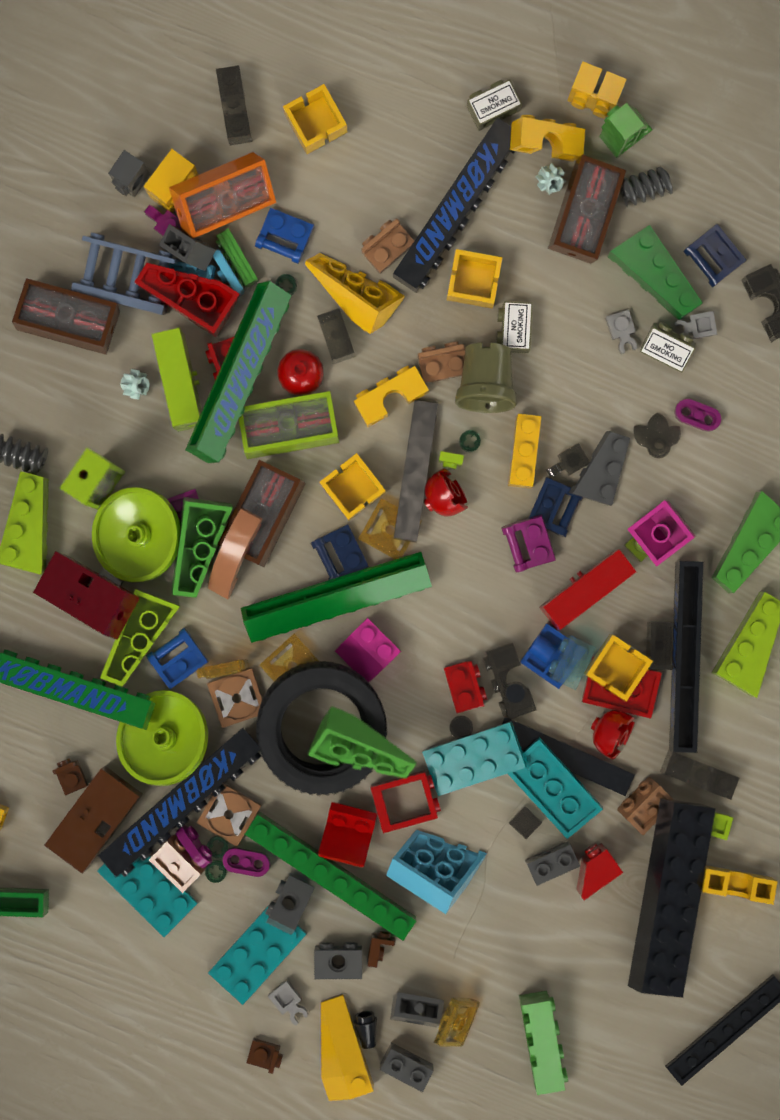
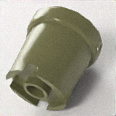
(486, 379)

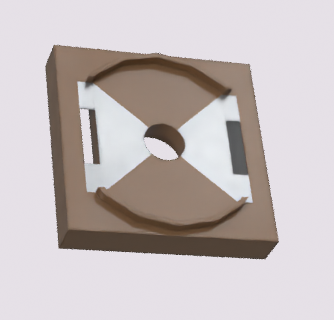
(236, 684)
(229, 828)

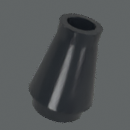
(366, 1028)

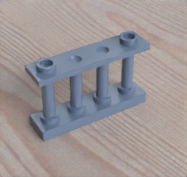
(108, 292)

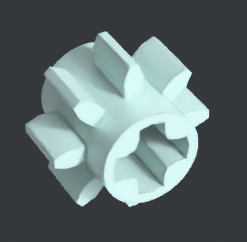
(550, 178)
(135, 384)

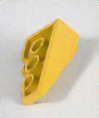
(362, 300)
(342, 1058)

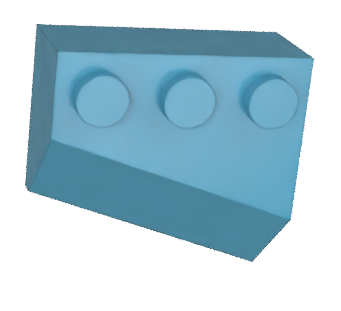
(434, 869)

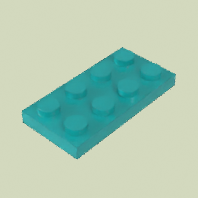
(474, 758)
(555, 789)
(151, 895)
(254, 957)

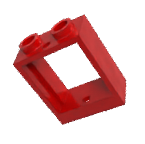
(380, 805)

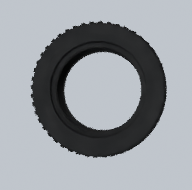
(280, 760)

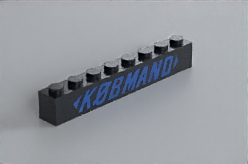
(455, 207)
(686, 656)
(179, 803)

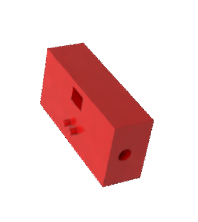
(587, 589)

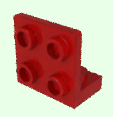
(347, 834)

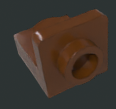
(70, 776)
(375, 951)
(264, 1055)

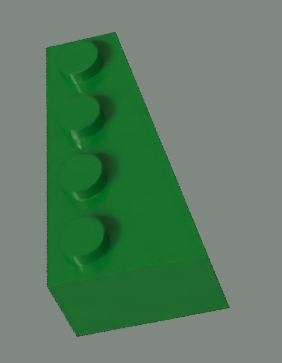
(656, 272)

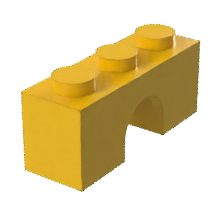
(565, 138)
(407, 383)
(524, 451)
(741, 884)

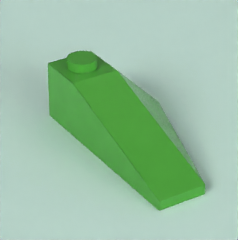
(351, 741)

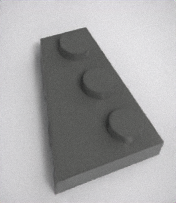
(602, 474)

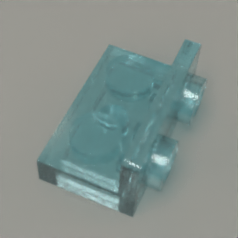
(571, 662)

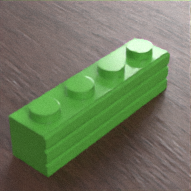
(235, 255)

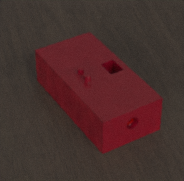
(86, 595)

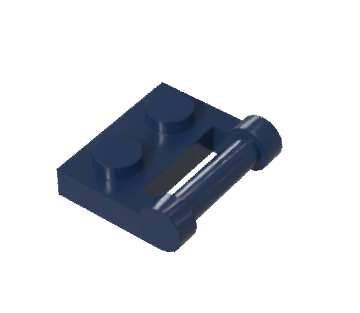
(721, 251)
(548, 505)
(346, 550)

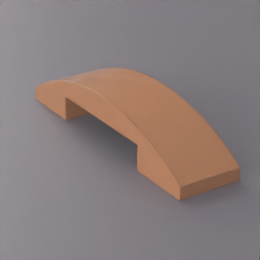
(233, 552)

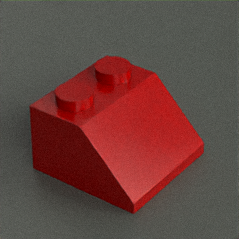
(596, 870)

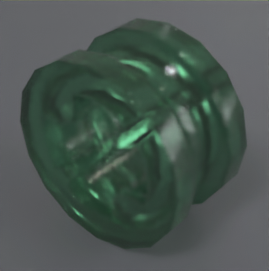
(291, 281)
(463, 439)
(224, 849)
(210, 876)

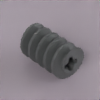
(646, 185)
(22, 456)

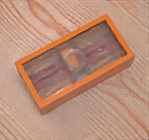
(222, 195)

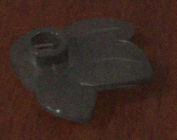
(657, 432)

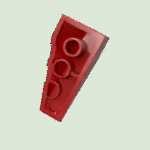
(198, 299)

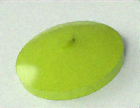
(136, 534)
(169, 746)

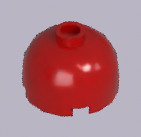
(300, 372)
(444, 495)
(611, 732)

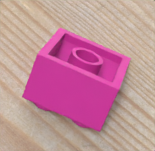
(661, 532)
(367, 650)

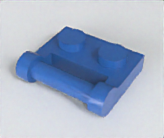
(288, 229)
(181, 665)

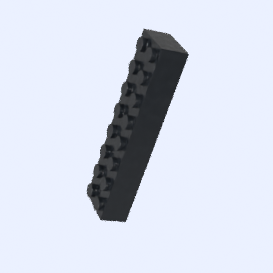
(671, 898)

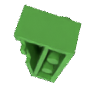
(623, 129)

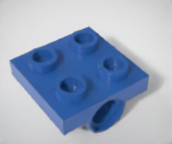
(542, 652)

